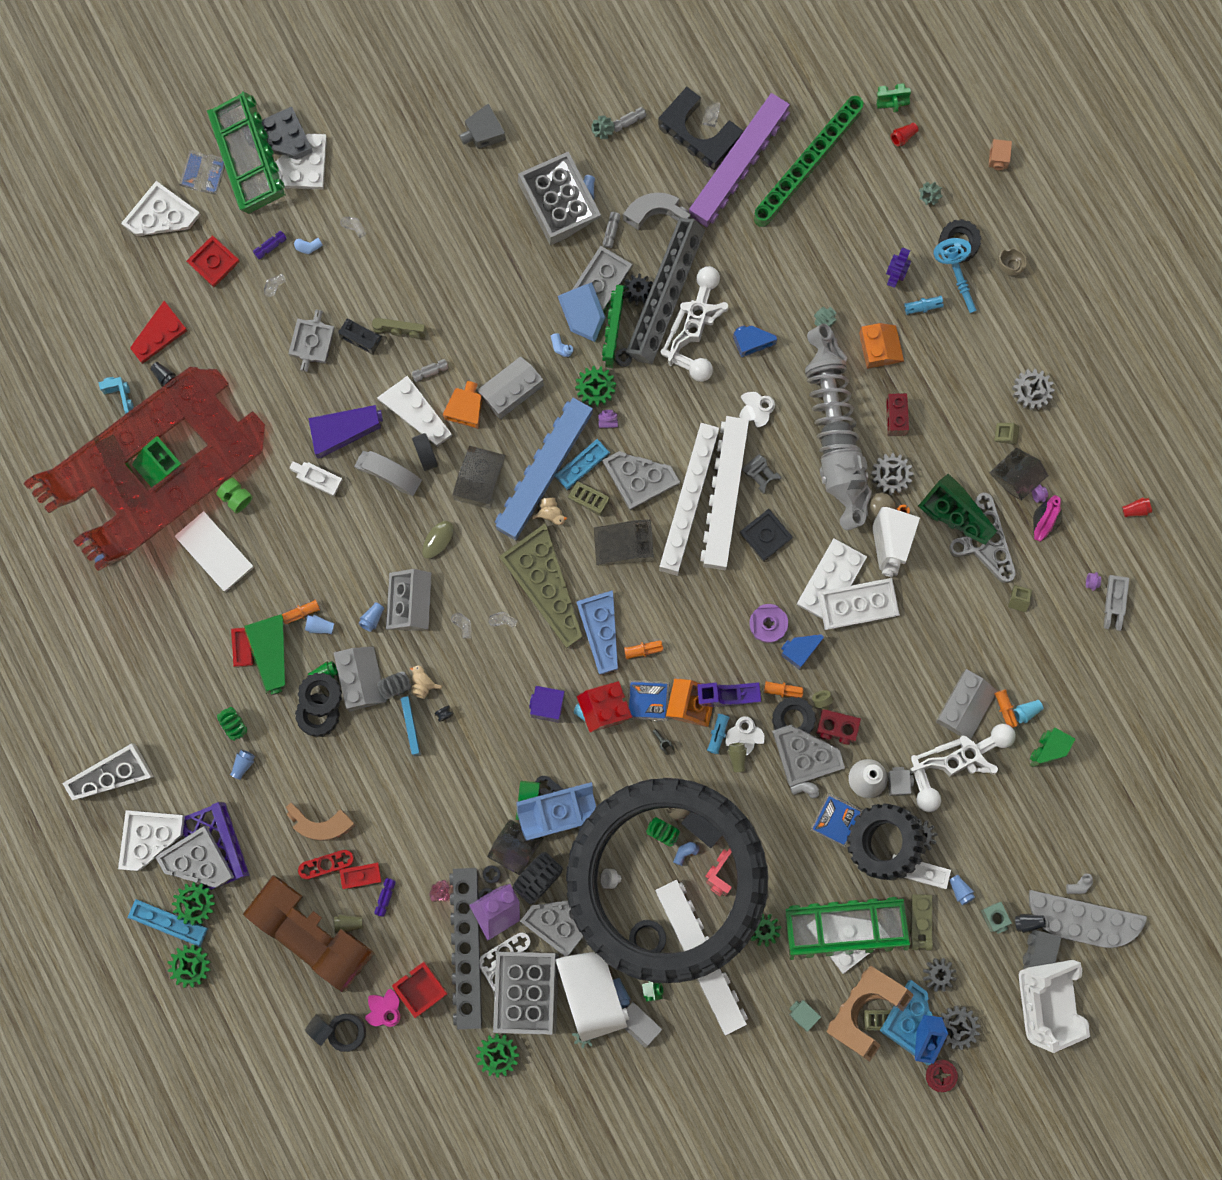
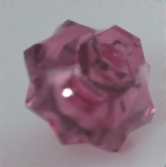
(439, 891)

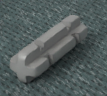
(629, 119)
(611, 230)
(430, 370)

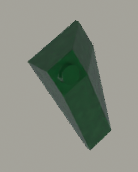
(955, 507)

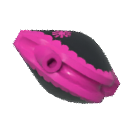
(1047, 518)

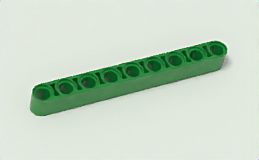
(812, 153)

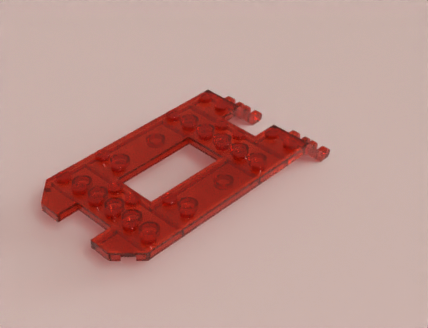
(143, 511)

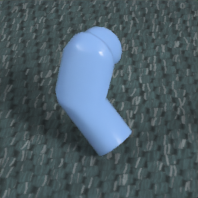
(306, 247)
(559, 347)

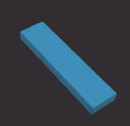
(167, 923)

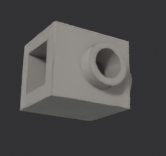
(900, 782)

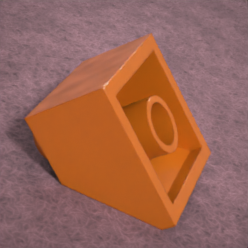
(880, 345)
(685, 704)

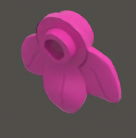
(382, 1007)

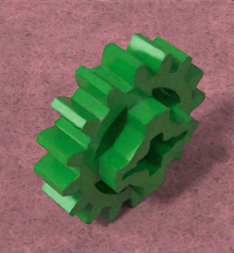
(587, 387)
(190, 910)
(194, 973)
(493, 1065)

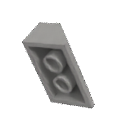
(511, 387)
(408, 600)
(359, 677)
(966, 704)

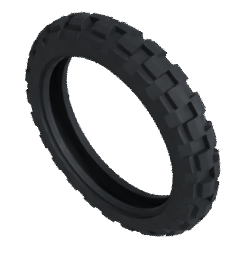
(583, 884)

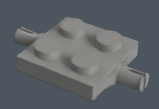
(311, 341)

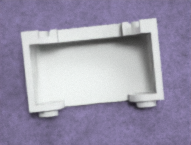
(893, 538)
(591, 995)
(1051, 1005)

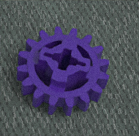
(898, 267)

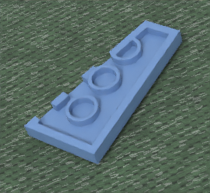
(599, 625)

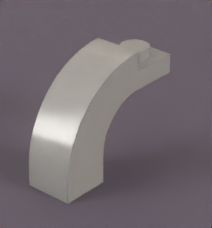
(653, 204)
(388, 471)

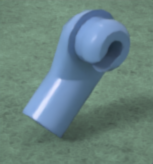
(684, 850)

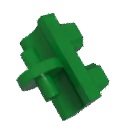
(893, 98)

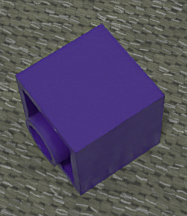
(547, 704)

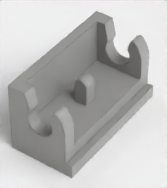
(641, 1025)

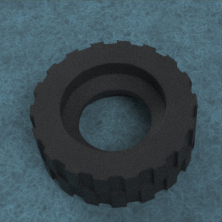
(966, 228)
(796, 704)
(319, 709)
(312, 729)

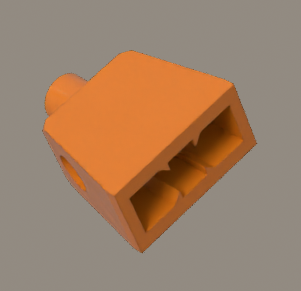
(464, 406)

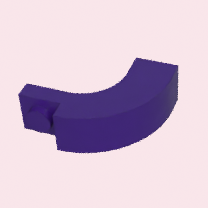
(728, 695)

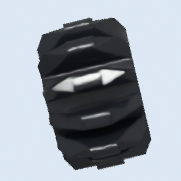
(630, 289)

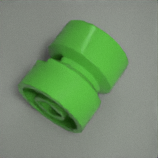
(232, 493)

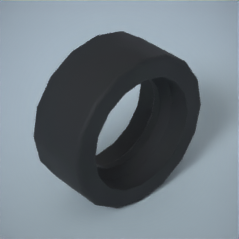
(425, 452)
(649, 923)
(361, 1032)

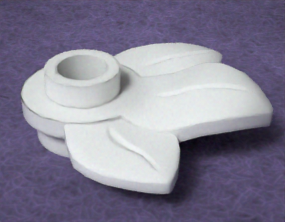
(754, 409)
(749, 736)

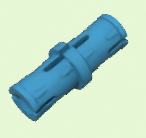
(923, 305)
(718, 733)

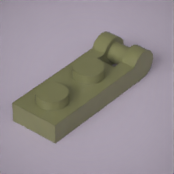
(398, 328)
(921, 921)

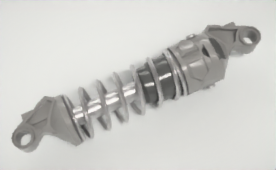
(842, 459)

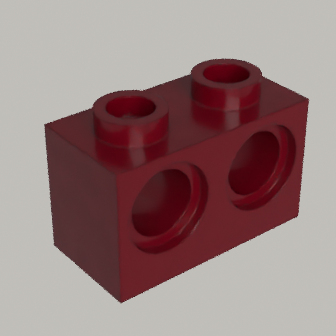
(897, 414)
(838, 720)

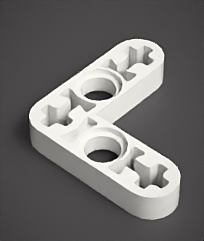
(490, 972)

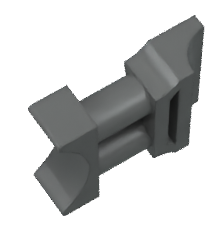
(757, 465)

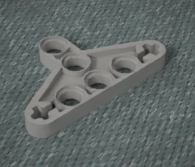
(987, 552)

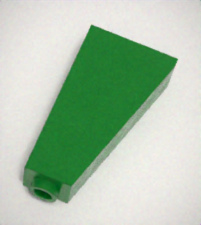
(268, 652)

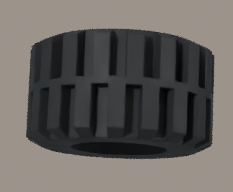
(537, 878)

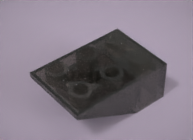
(624, 543)

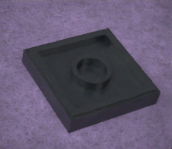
(766, 535)

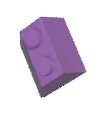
(497, 911)

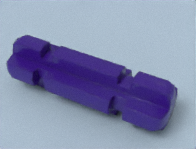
(269, 245)
(384, 897)

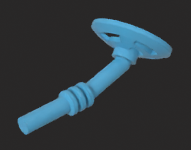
(954, 259)

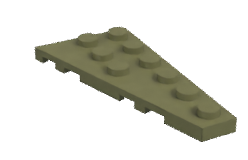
(539, 575)

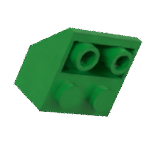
(155, 462)
(1053, 747)

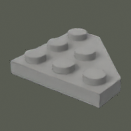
(639, 478)
(805, 755)
(196, 860)
(554, 925)

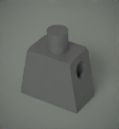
(483, 129)

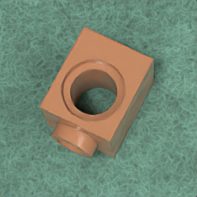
(1000, 154)

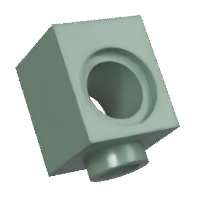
(990, 911)
(804, 1015)

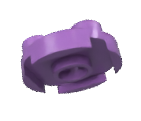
(776, 615)

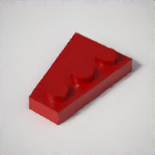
(158, 333)

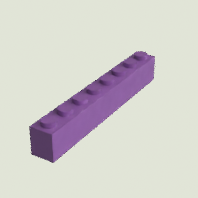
(739, 159)

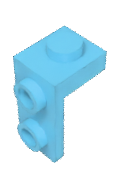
(112, 385)

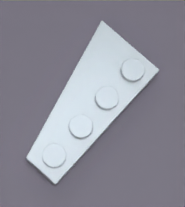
(412, 407)

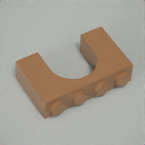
(871, 986)

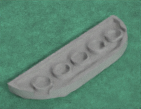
(1086, 921)

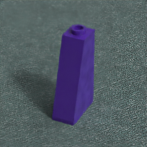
(342, 428)

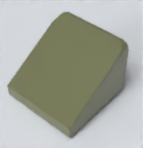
(1007, 433)
(1020, 598)

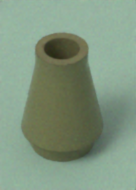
(737, 754)
(347, 923)

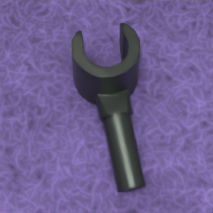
(664, 743)

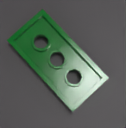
(611, 332)

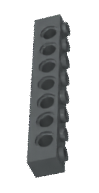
(665, 290)
(474, 1019)

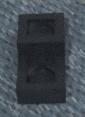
(318, 1029)

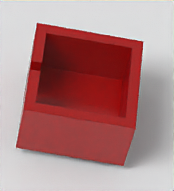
(604, 706)
(420, 990)

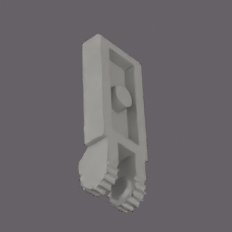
(1116, 600)

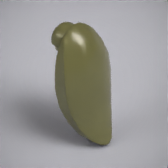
(437, 539)

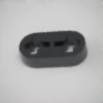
(553, 785)

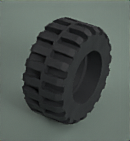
(862, 835)

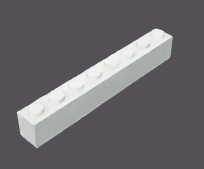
(726, 492)
(689, 499)
(690, 935)

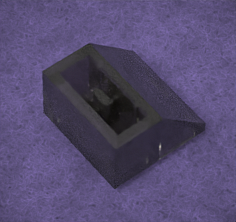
(1019, 473)
(513, 849)

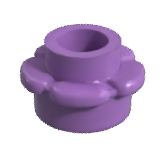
(1039, 494)
(1093, 581)

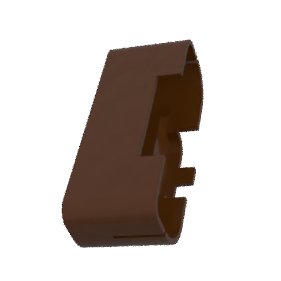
(333, 959)

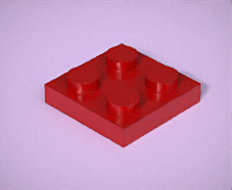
(213, 261)

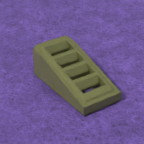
(605, 499)
(867, 1019)

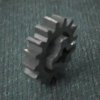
(961, 1017)

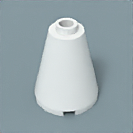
(861, 781)

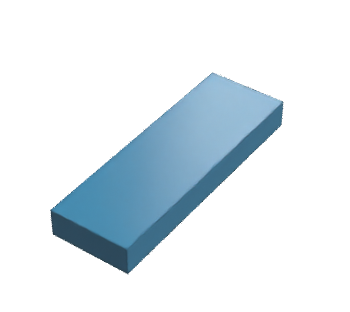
(582, 464)
(410, 725)

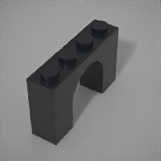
(711, 150)

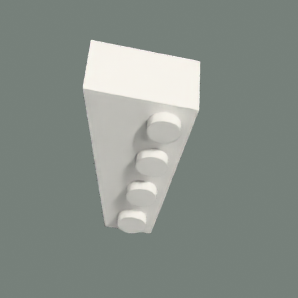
(115, 771)

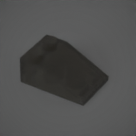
(479, 477)

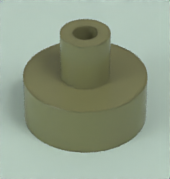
(822, 699)

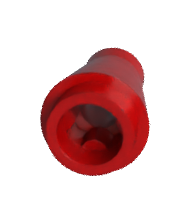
(903, 134)
(1137, 508)

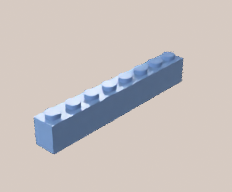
(543, 470)

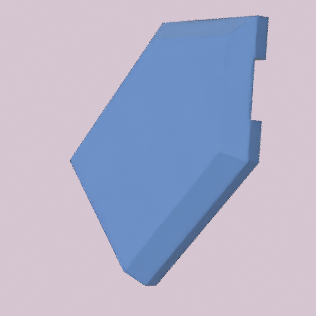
(583, 311)

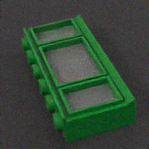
(246, 153)
(846, 927)

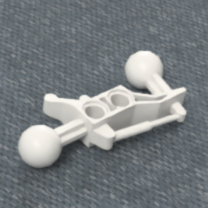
(700, 368)
(929, 798)

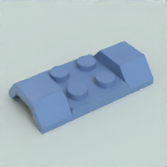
(555, 811)

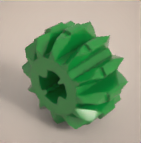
(232, 723)
(663, 831)
(766, 936)

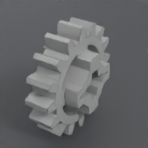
(1040, 393)
(897, 479)

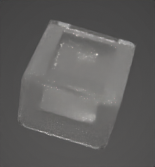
(711, 115)

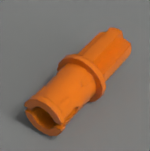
(300, 612)
(643, 649)
(783, 690)
(1006, 708)

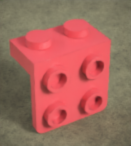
(718, 886)

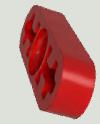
(310, 863)

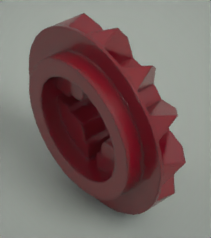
(948, 1082)

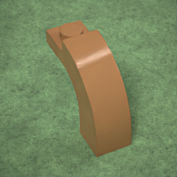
(325, 831)

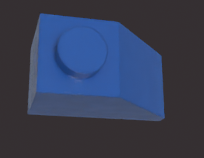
(752, 339)
(800, 649)
(929, 1038)

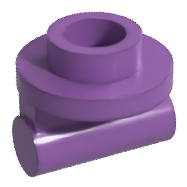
(607, 419)

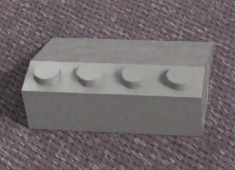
(558, 197)
(526, 993)

